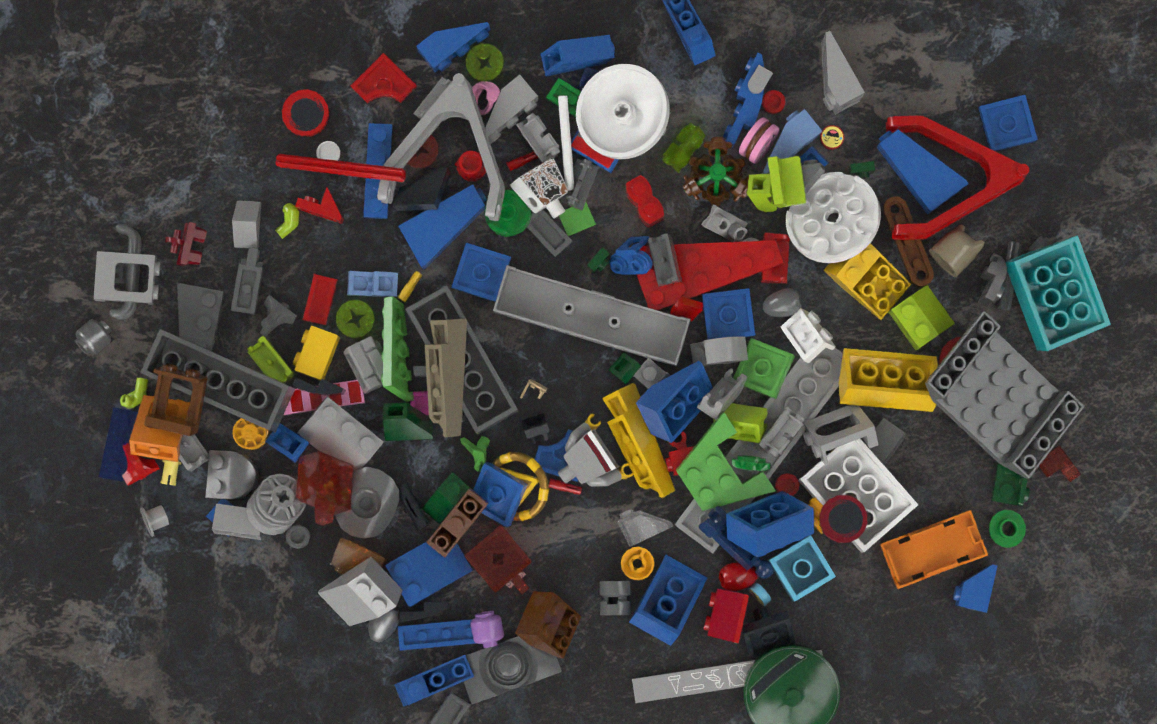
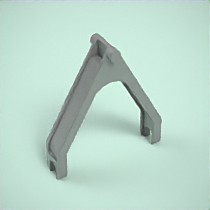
(455, 101)

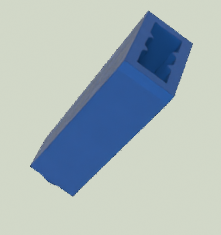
(920, 171)
(436, 229)

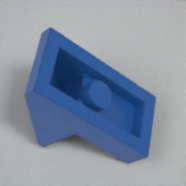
(287, 443)

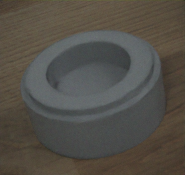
(298, 536)

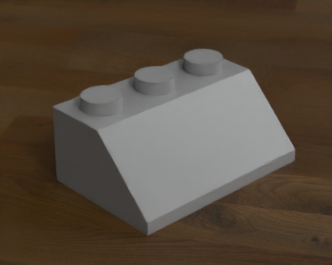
(340, 434)

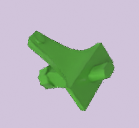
(479, 452)

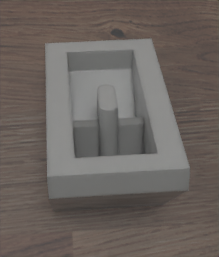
(246, 224)

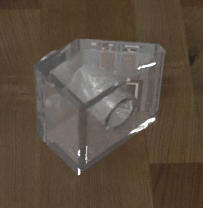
(640, 526)

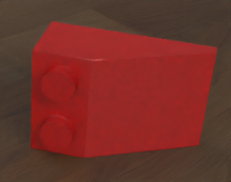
(726, 615)

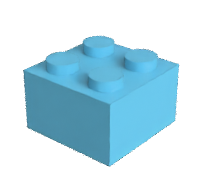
(801, 568)

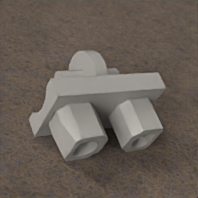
(725, 224)

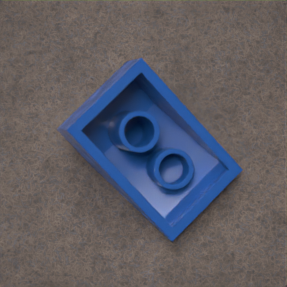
(674, 401)
(426, 571)
(668, 600)

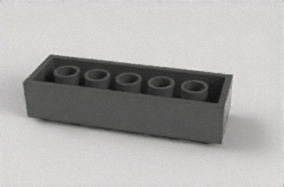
(229, 383)
(484, 394)

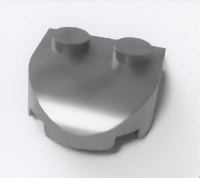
(995, 275)
(230, 475)

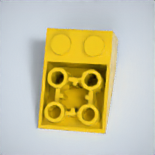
(870, 280)

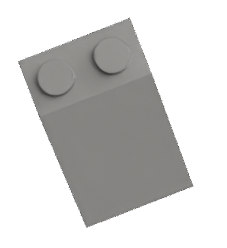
(839, 80)
(362, 593)

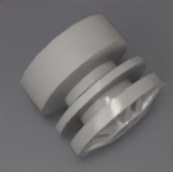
(267, 512)

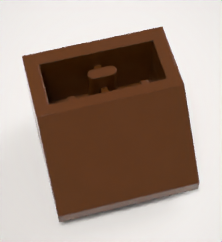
(548, 623)

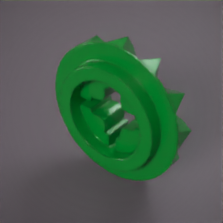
(751, 463)

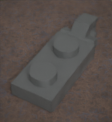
(248, 283)

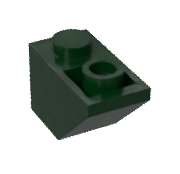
(405, 422)

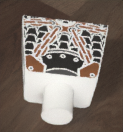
(542, 188)

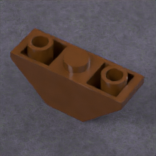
(457, 522)

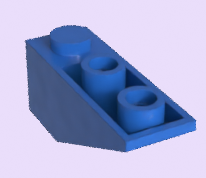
(690, 30)
(447, 44)
(434, 680)

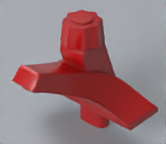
(137, 466)

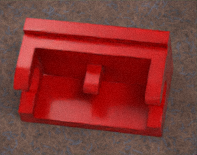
(777, 274)

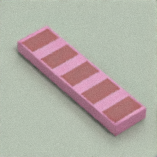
(306, 402)

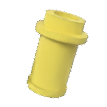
(170, 468)

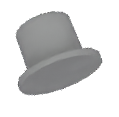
(154, 519)

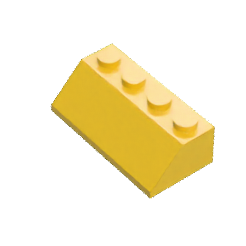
(886, 379)

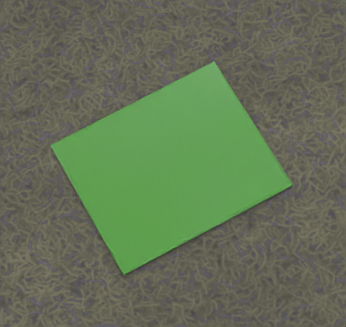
(576, 220)

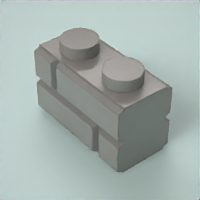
(366, 363)

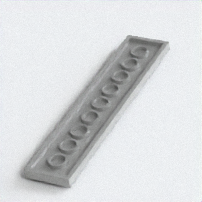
(805, 393)

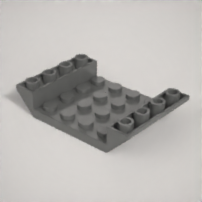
(1001, 398)

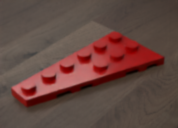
(708, 268)

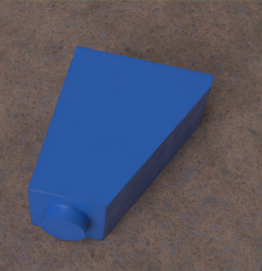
(577, 54)

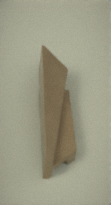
(446, 374)

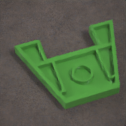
(710, 474)

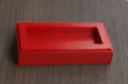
(320, 299)

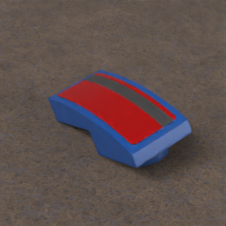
(582, 148)

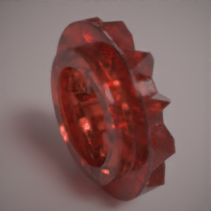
(426, 159)

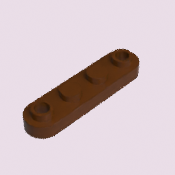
(910, 251)

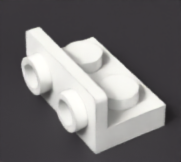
(807, 334)

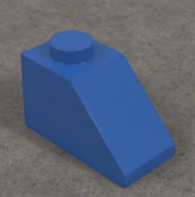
(976, 590)

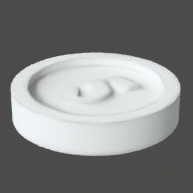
(328, 150)

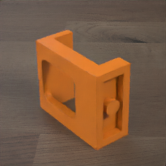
(153, 441)

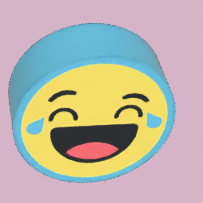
(760, 594)

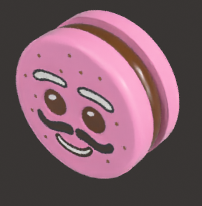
(759, 140)

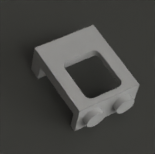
(105, 277)

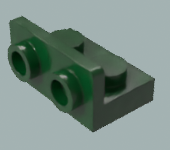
(1009, 487)

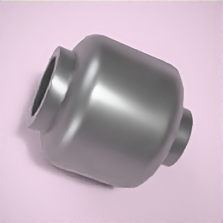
(93, 336)

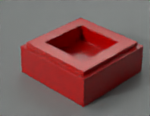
(687, 308)

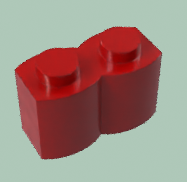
(648, 207)

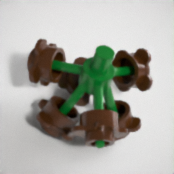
(728, 169)

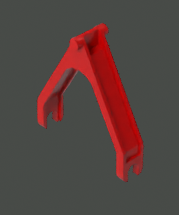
(1000, 172)

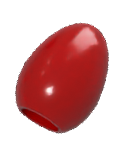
(736, 578)

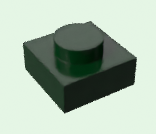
(862, 169)
(599, 261)
(624, 368)

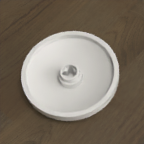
(622, 111)

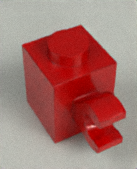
(677, 457)

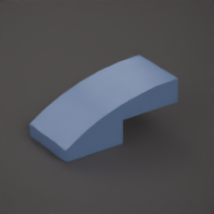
(372, 284)

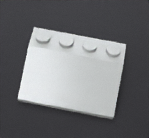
(860, 474)

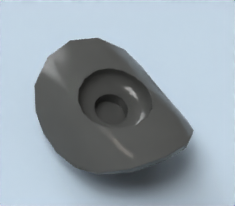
(372, 503)

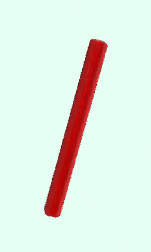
(341, 167)

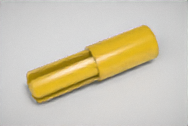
(409, 287)

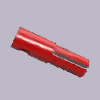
(522, 160)
(562, 486)

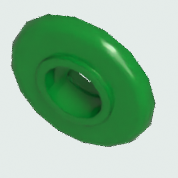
(997, 534)

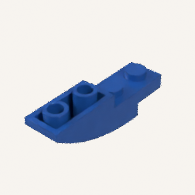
(749, 111)

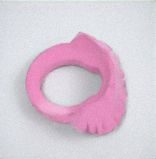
(492, 94)

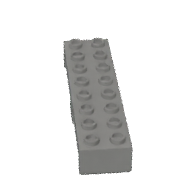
(591, 316)

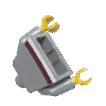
(590, 458)

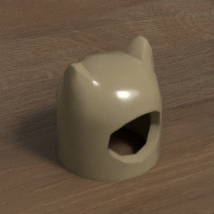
(956, 250)

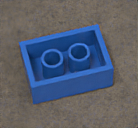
(770, 523)

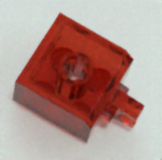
(325, 484)
(499, 575)

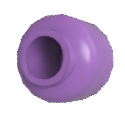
(487, 629)

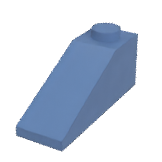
(796, 135)

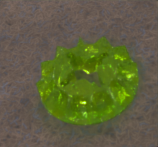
(484, 51)
(344, 315)

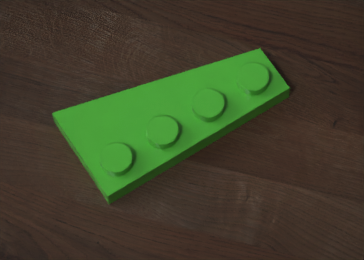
(395, 350)

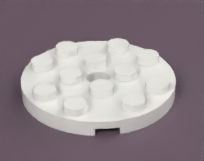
(852, 231)

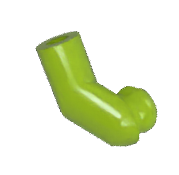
(291, 220)
(135, 397)

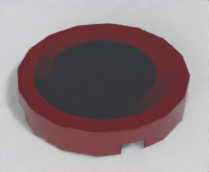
(843, 519)

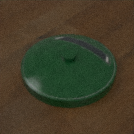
(791, 687)

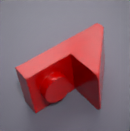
(327, 209)

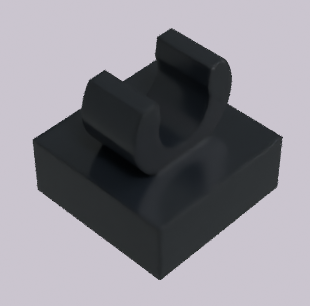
(535, 426)

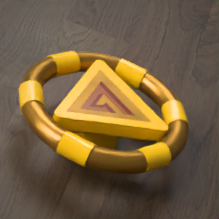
(530, 480)

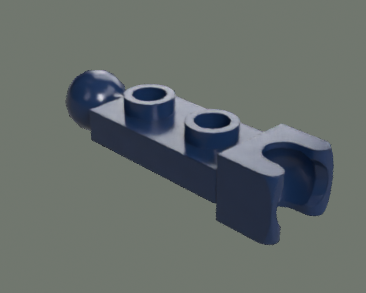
(716, 528)

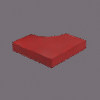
(383, 80)

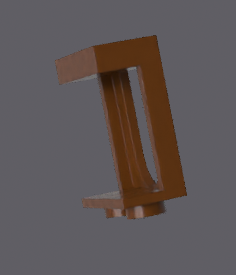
(158, 417)

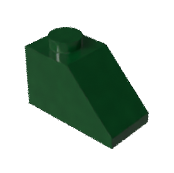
(445, 498)

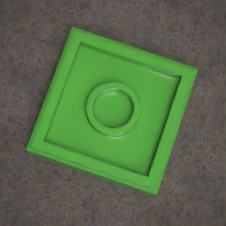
(764, 368)

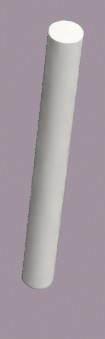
(566, 142)

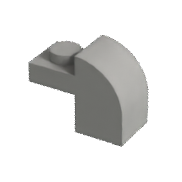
(720, 351)

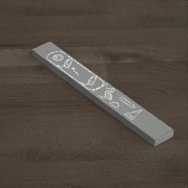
(691, 681)

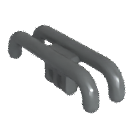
(128, 273)

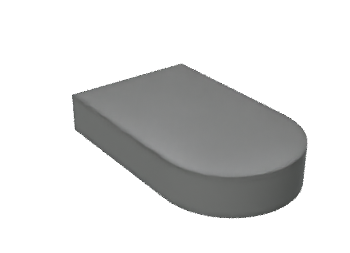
(759, 80)

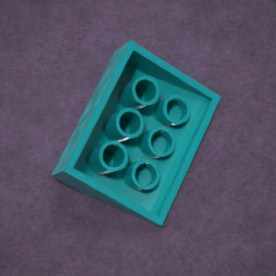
(1057, 293)

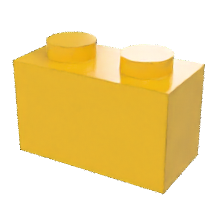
(316, 353)

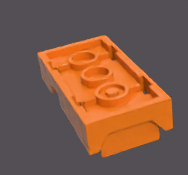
(933, 549)

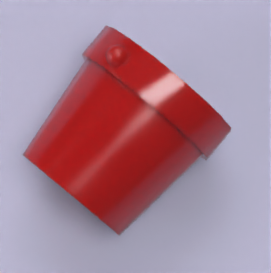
(471, 166)

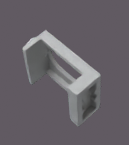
(861, 428)

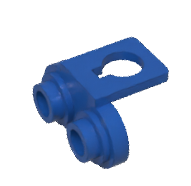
(631, 259)

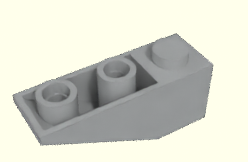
(512, 102)

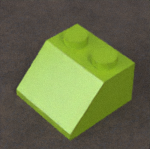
(921, 317)

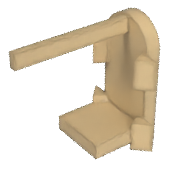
(534, 384)

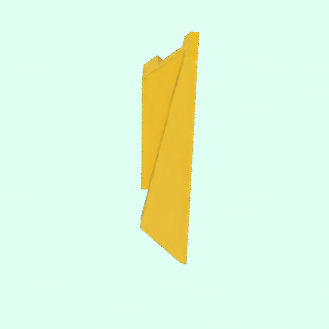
(637, 442)

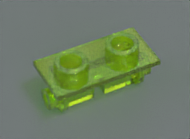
(679, 156)

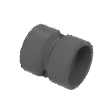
(615, 589)

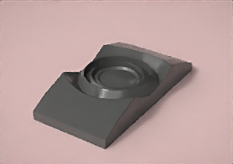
(507, 668)

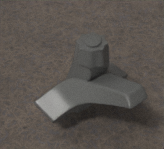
(276, 314)

